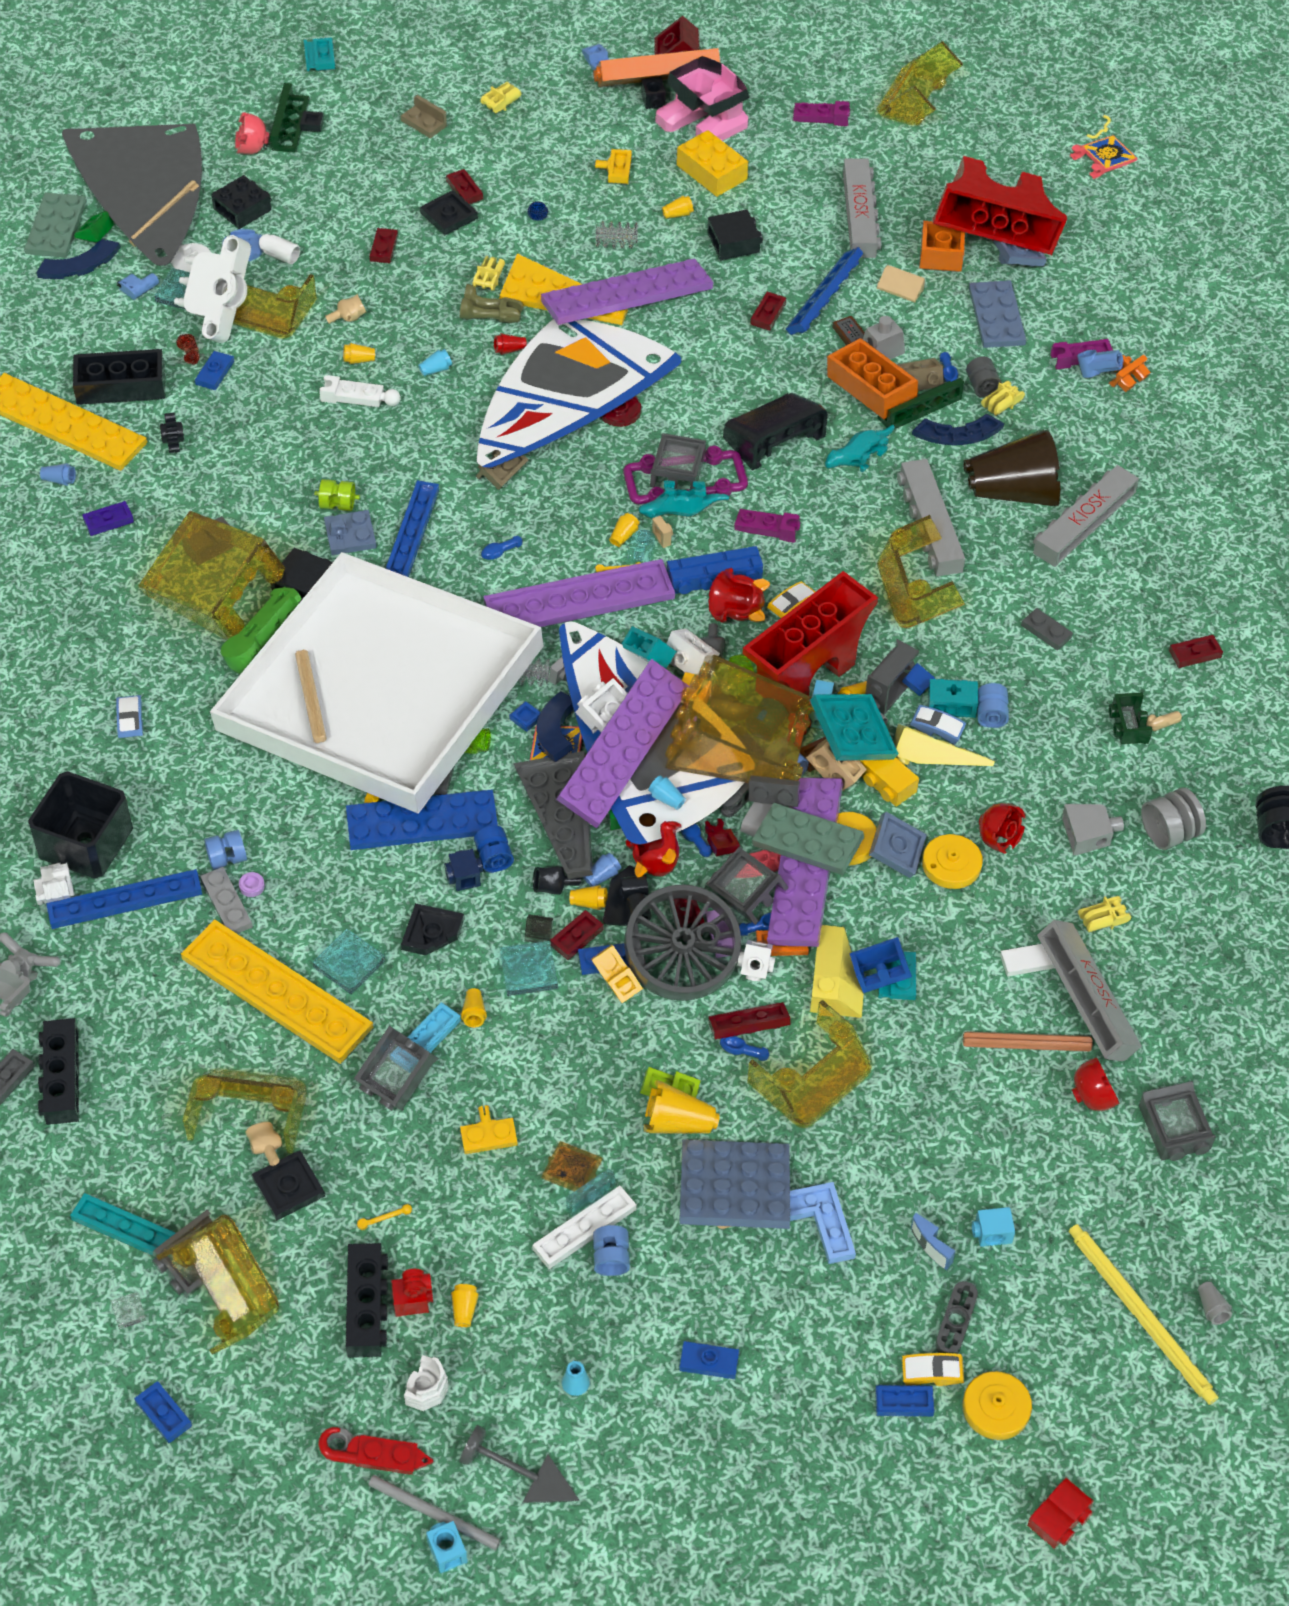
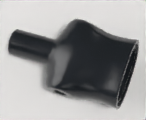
(552, 880)

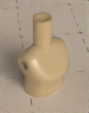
(348, 309)
(264, 1140)

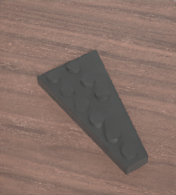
(565, 829)

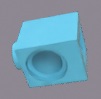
(994, 1227)
(446, 1558)

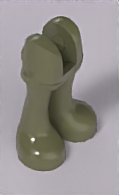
(477, 307)

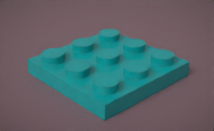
(854, 727)

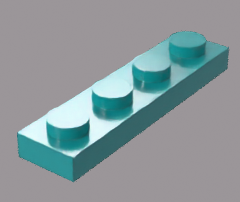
(119, 1224)

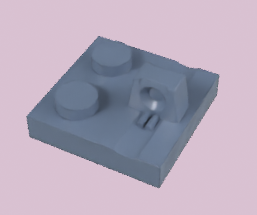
(1014, 254)
(350, 532)
(897, 844)

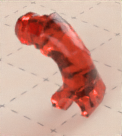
(188, 344)

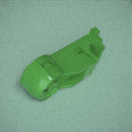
(243, 647)

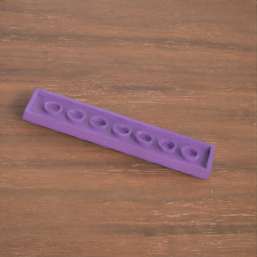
(626, 291)
(586, 594)
(622, 744)
(800, 909)

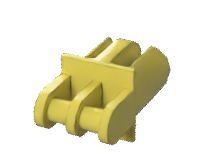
(500, 97)
(488, 273)
(1002, 398)
(1103, 915)

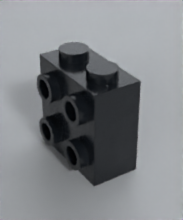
(241, 201)
(734, 234)
(301, 571)

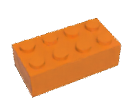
(871, 377)

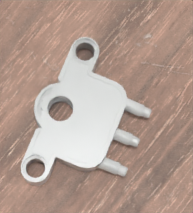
(207, 286)

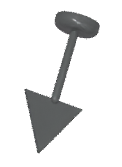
(547, 1484)

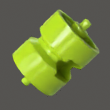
(338, 495)

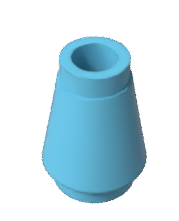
(435, 363)
(666, 792)
(575, 1379)

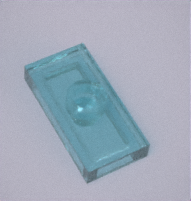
(590, 1192)

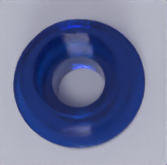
(537, 211)

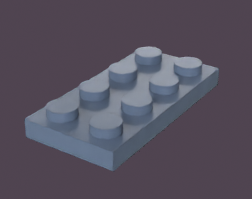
(997, 314)

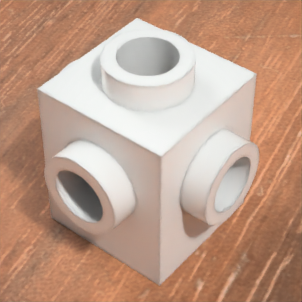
(760, 952)

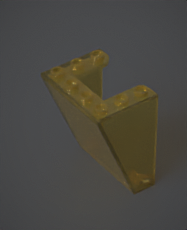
(207, 570)
(738, 725)

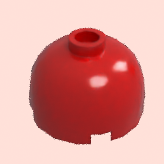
(1002, 821)
(1093, 1087)

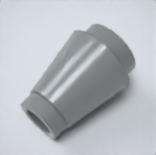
(1214, 1304)

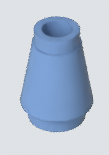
(60, 474)
(603, 869)

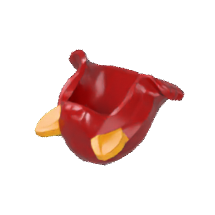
(737, 597)
(658, 856)

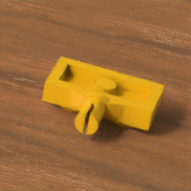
(617, 166)
(488, 1133)

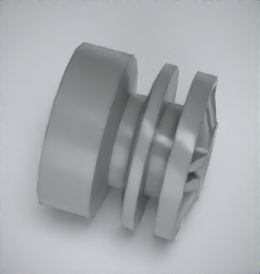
(1173, 818)

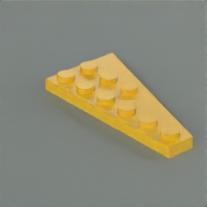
(530, 280)

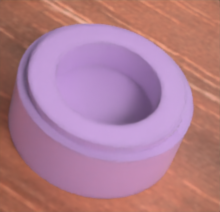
(251, 884)

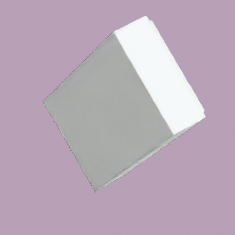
(1025, 960)

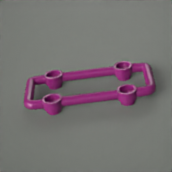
(713, 456)

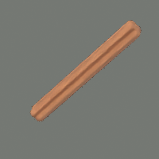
(1027, 1041)

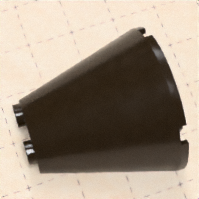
(1017, 471)

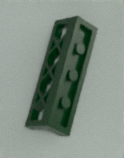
(284, 110)
(924, 404)

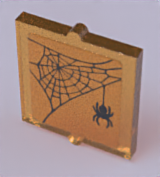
(571, 1167)

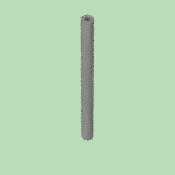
(434, 1512)

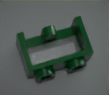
(1129, 718)

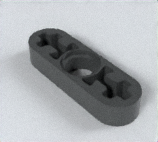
(956, 1309)

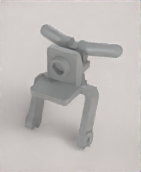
(17, 973)

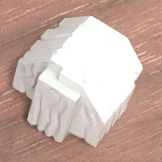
(54, 884)
(427, 1386)

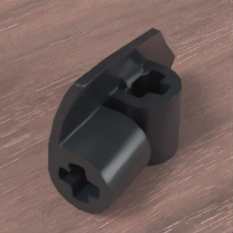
(624, 895)

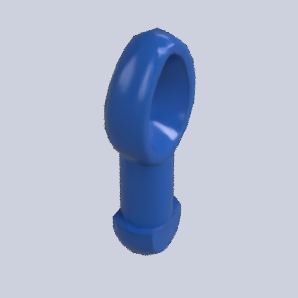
(950, 372)
(496, 550)
(693, 835)
(763, 924)
(737, 1046)

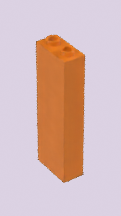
(636, 68)

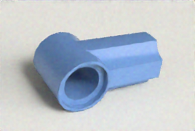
(1094, 363)

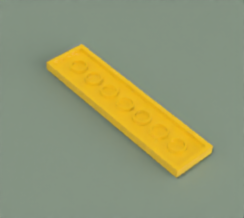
(68, 423)
(277, 991)

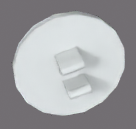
(190, 249)

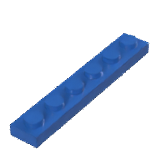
(823, 292)
(413, 528)
(124, 899)

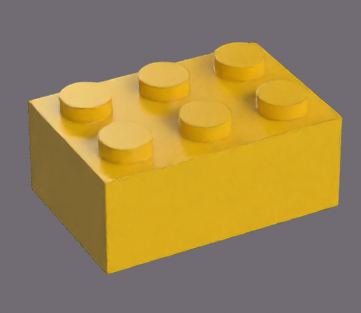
(712, 163)

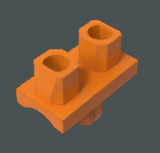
(1137, 368)

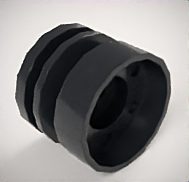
(1273, 817)

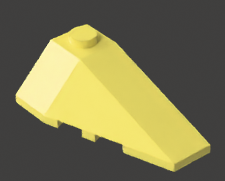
(924, 749)
(835, 975)

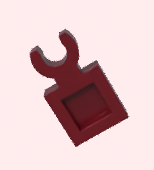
(721, 840)

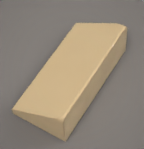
(901, 283)

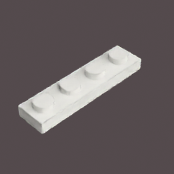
(580, 1228)

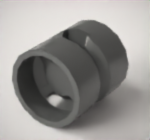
(983, 376)

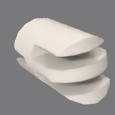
(279, 248)

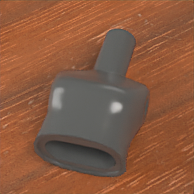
(713, 640)

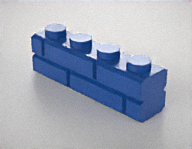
(701, 570)

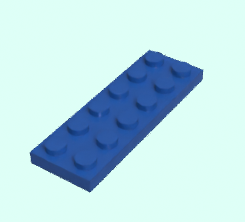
(440, 819)

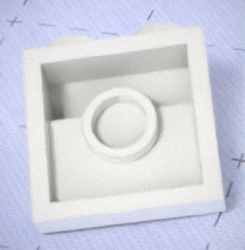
(602, 705)

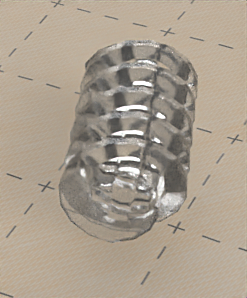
(616, 235)
(538, 672)

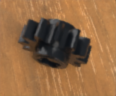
(172, 432)

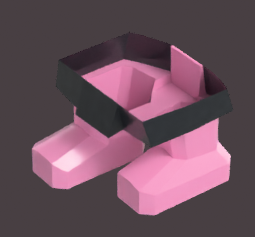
(701, 89)

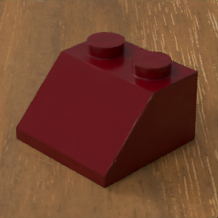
(678, 37)

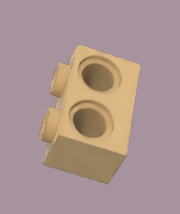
(826, 764)

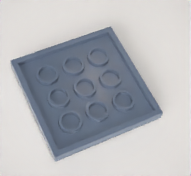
(735, 1184)

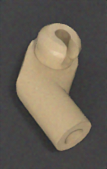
(1163, 721)

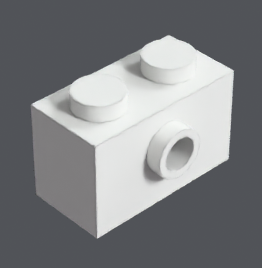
(690, 651)

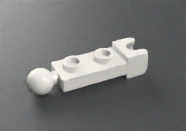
(357, 393)

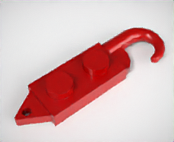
(376, 1453)

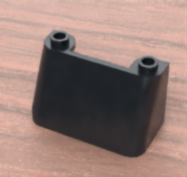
(772, 424)

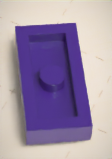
(108, 518)

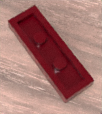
(749, 1020)

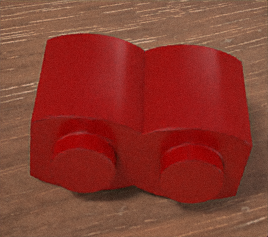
(1061, 1513)

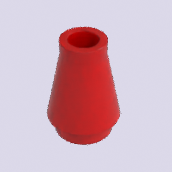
(508, 343)

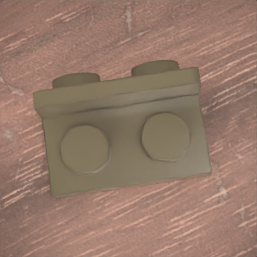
(425, 117)
(927, 372)
(502, 473)

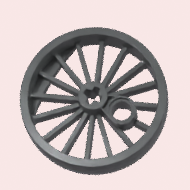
(671, 943)

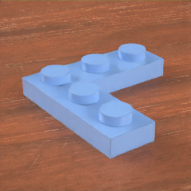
(824, 1205)

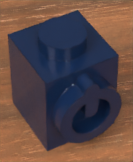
(463, 870)

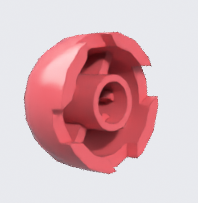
(251, 134)

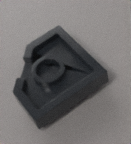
(431, 929)

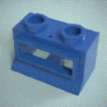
(876, 957)

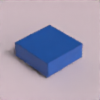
(918, 679)
(525, 716)

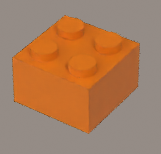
(941, 247)

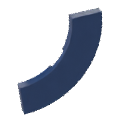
(79, 265)
(947, 435)
(549, 726)

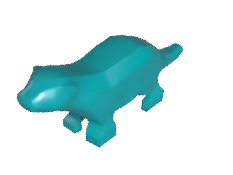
(859, 448)
(680, 501)

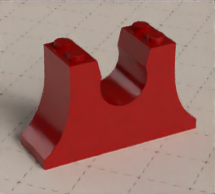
(1000, 212)
(814, 634)

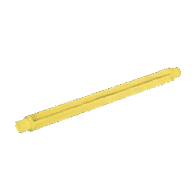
(1143, 1314)

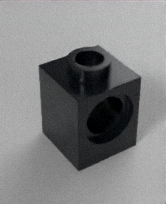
(653, 92)

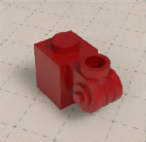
(412, 1293)

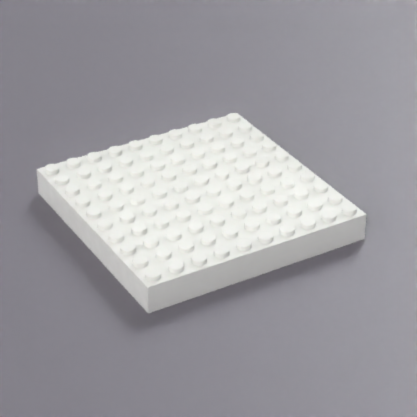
(396, 676)

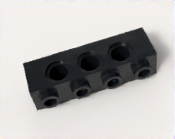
(65, 1107)
(364, 1259)

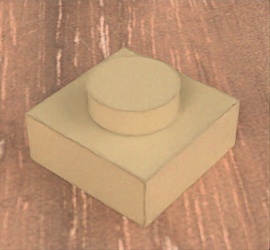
(662, 531)

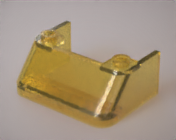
(908, 94)
(276, 313)
(914, 601)
(283, 1092)
(816, 1092)
(229, 1276)

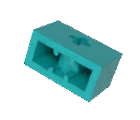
(648, 647)
(954, 697)

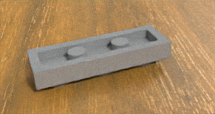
(226, 900)

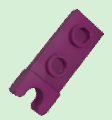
(822, 113)
(1067, 353)
(768, 524)

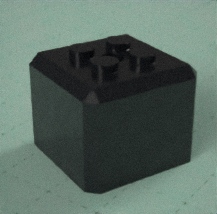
(80, 810)

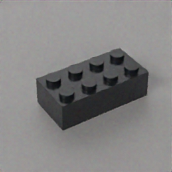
(119, 376)

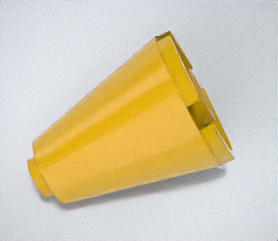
(678, 1112)

